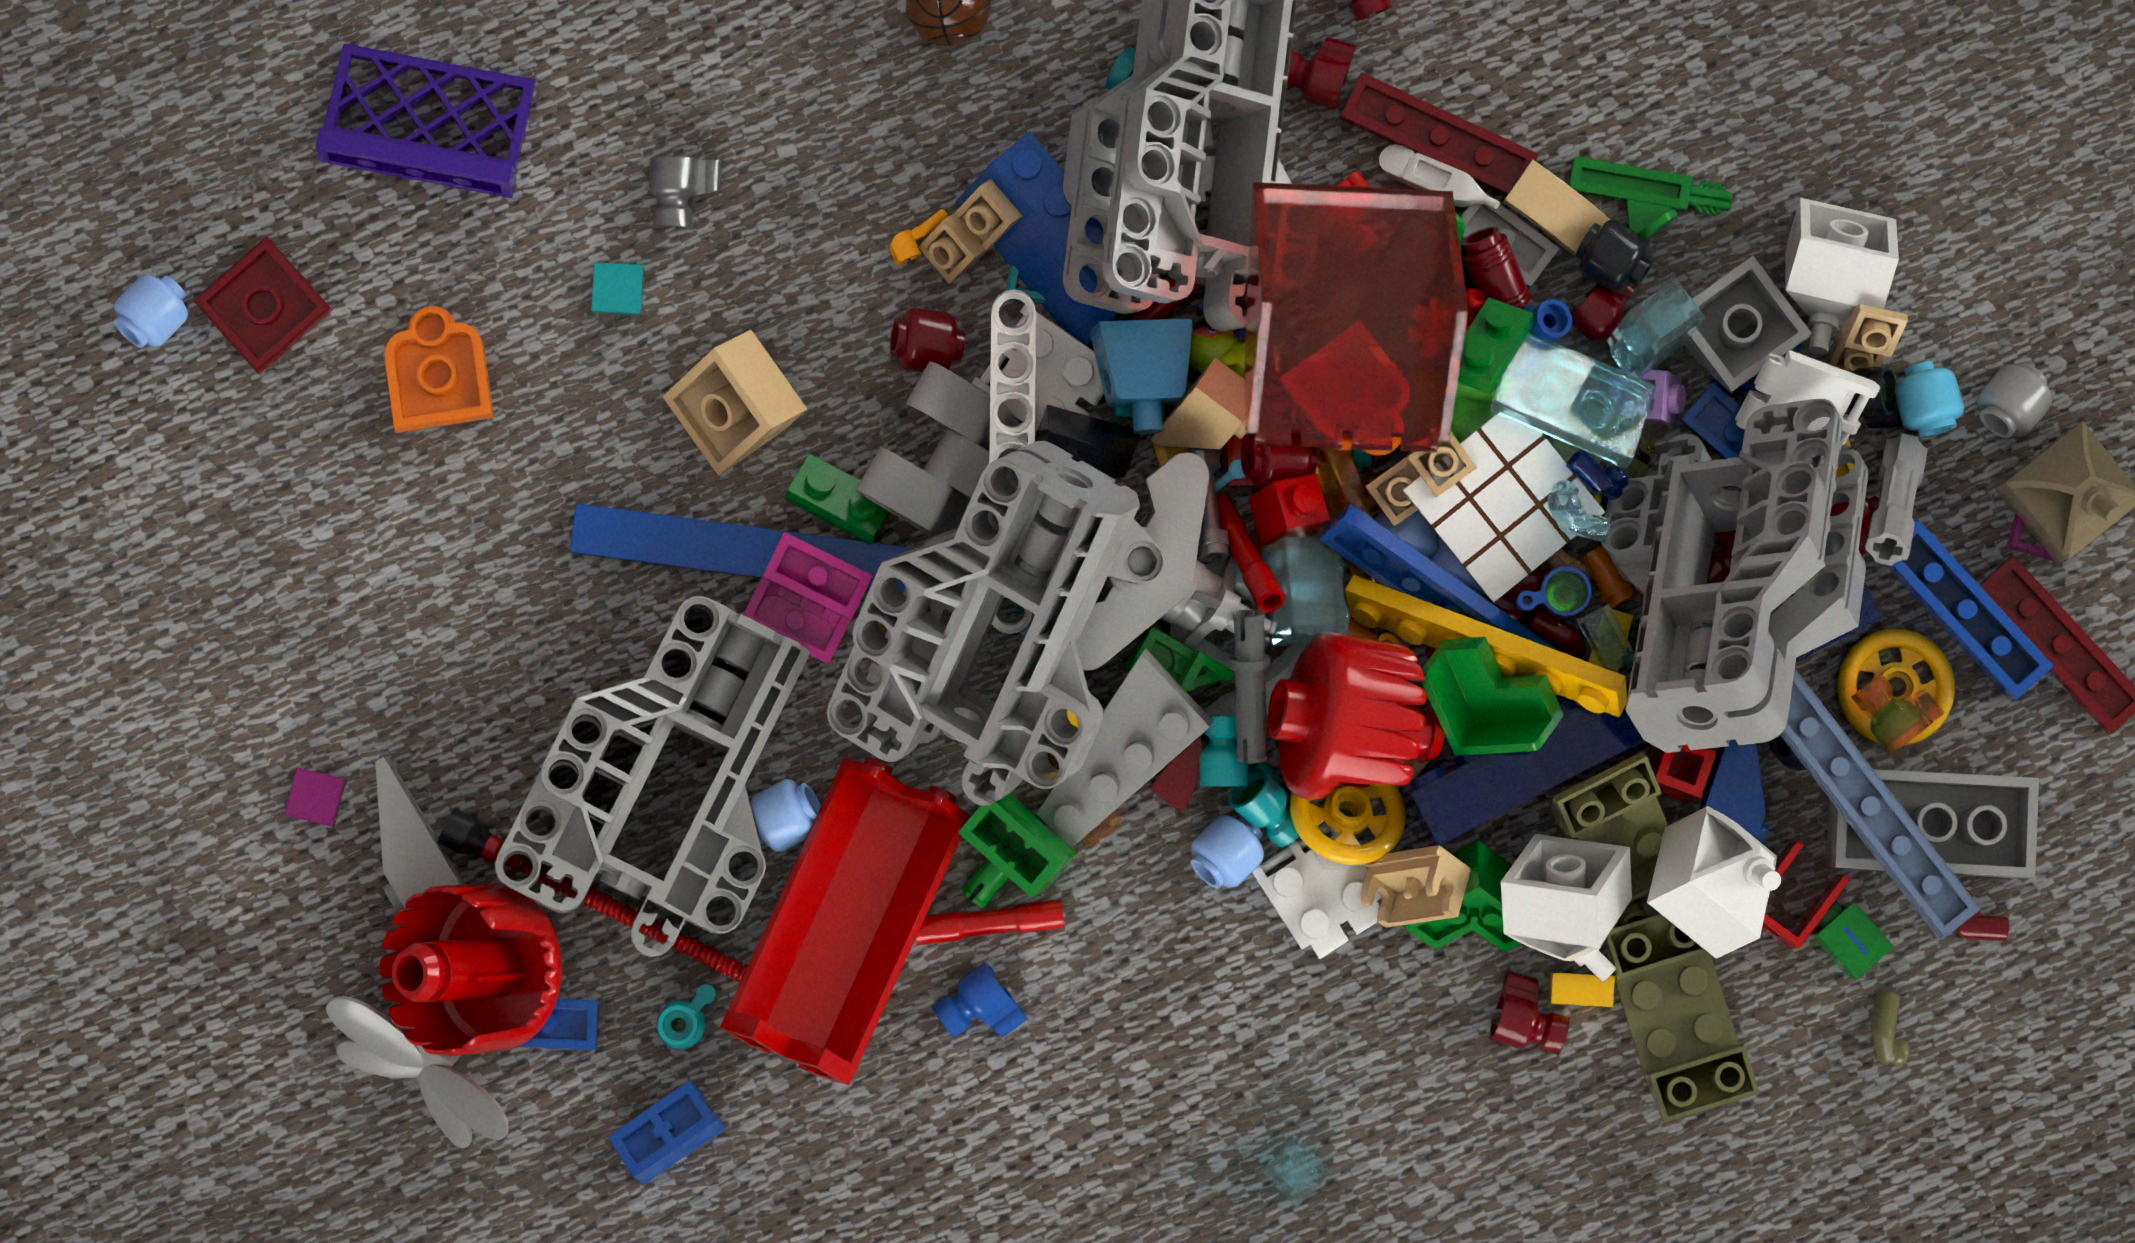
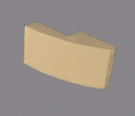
(1554, 207)
(970, 231)
(1866, 338)
(1389, 486)

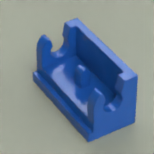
(666, 1132)

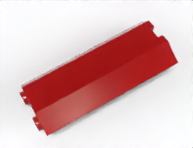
(846, 920)

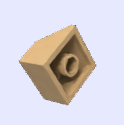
(734, 401)

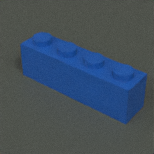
(1970, 615)

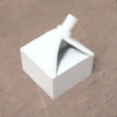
(1836, 263)
(1713, 881)
(1567, 898)

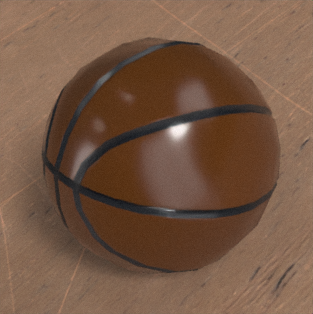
(948, 20)

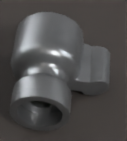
(677, 180)

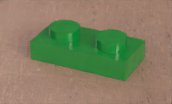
(1492, 344)
(834, 498)

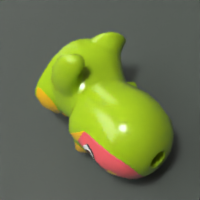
(1212, 344)

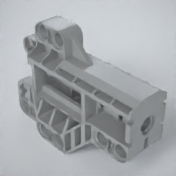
(1190, 67)
(1007, 545)
(1738, 676)
(724, 818)

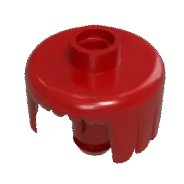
(1351, 716)
(471, 969)

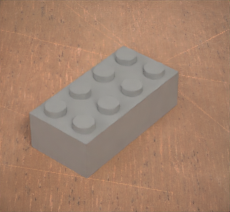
(1971, 820)

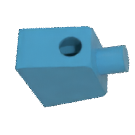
(1143, 366)

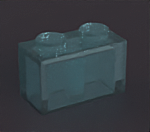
(1655, 329)
(1313, 590)

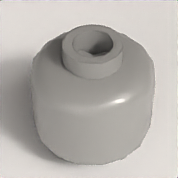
(2014, 401)

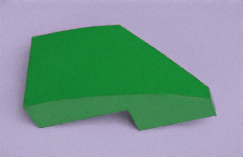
(1185, 665)

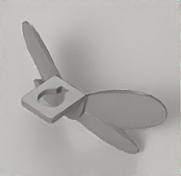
(382, 1050)

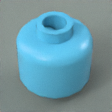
(1928, 399)

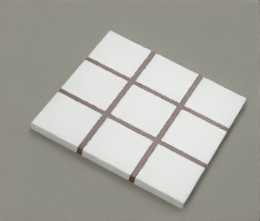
(1500, 511)

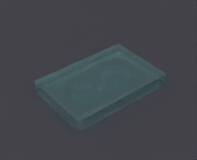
(1574, 399)

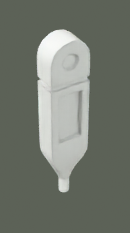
(1429, 174)

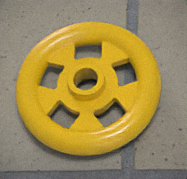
(1913, 649)
(1346, 848)

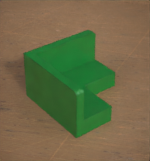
(1481, 707)
(1480, 905)

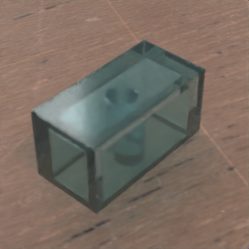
(1606, 638)

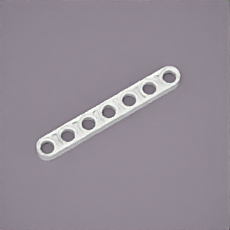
(1007, 387)

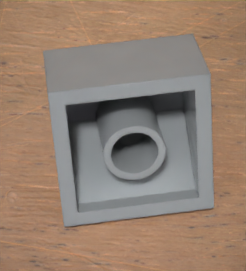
(1743, 325)

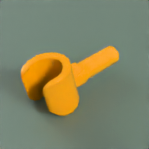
(904, 243)

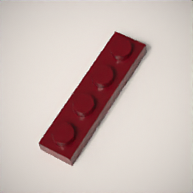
(1436, 134)
(2076, 658)

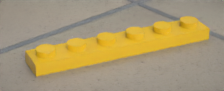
(1429, 624)

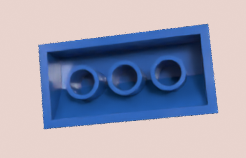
(1040, 237)

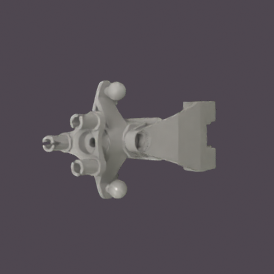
(1157, 561)

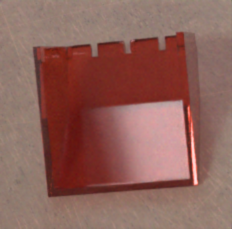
(1353, 316)

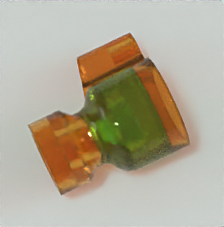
(1895, 719)

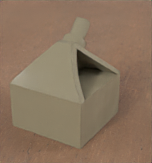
(2069, 493)

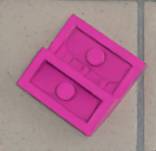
(808, 596)

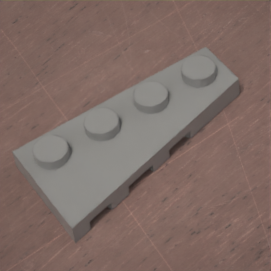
(1139, 735)

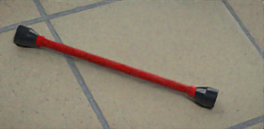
(470, 837)

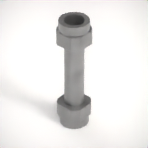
(1213, 540)

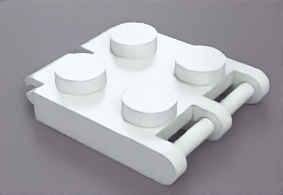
(1063, 371)
(1805, 379)
(1317, 896)

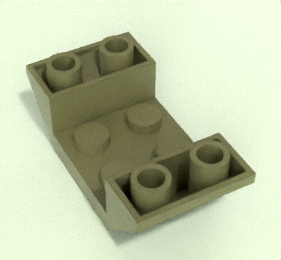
(1621, 811)
(1678, 1019)

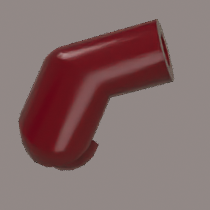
(1984, 927)

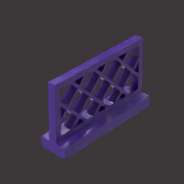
(417, 160)

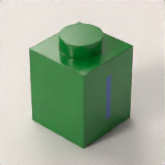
(1851, 939)

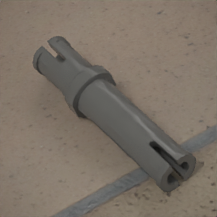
(1250, 689)

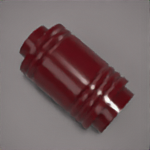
(1494, 267)

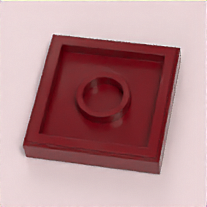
(262, 305)

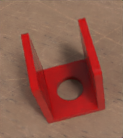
(1816, 912)

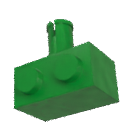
(1015, 848)

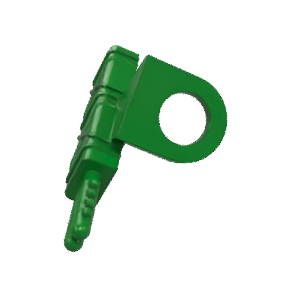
(1647, 192)

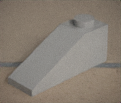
(408, 844)

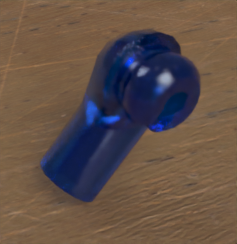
(1605, 483)

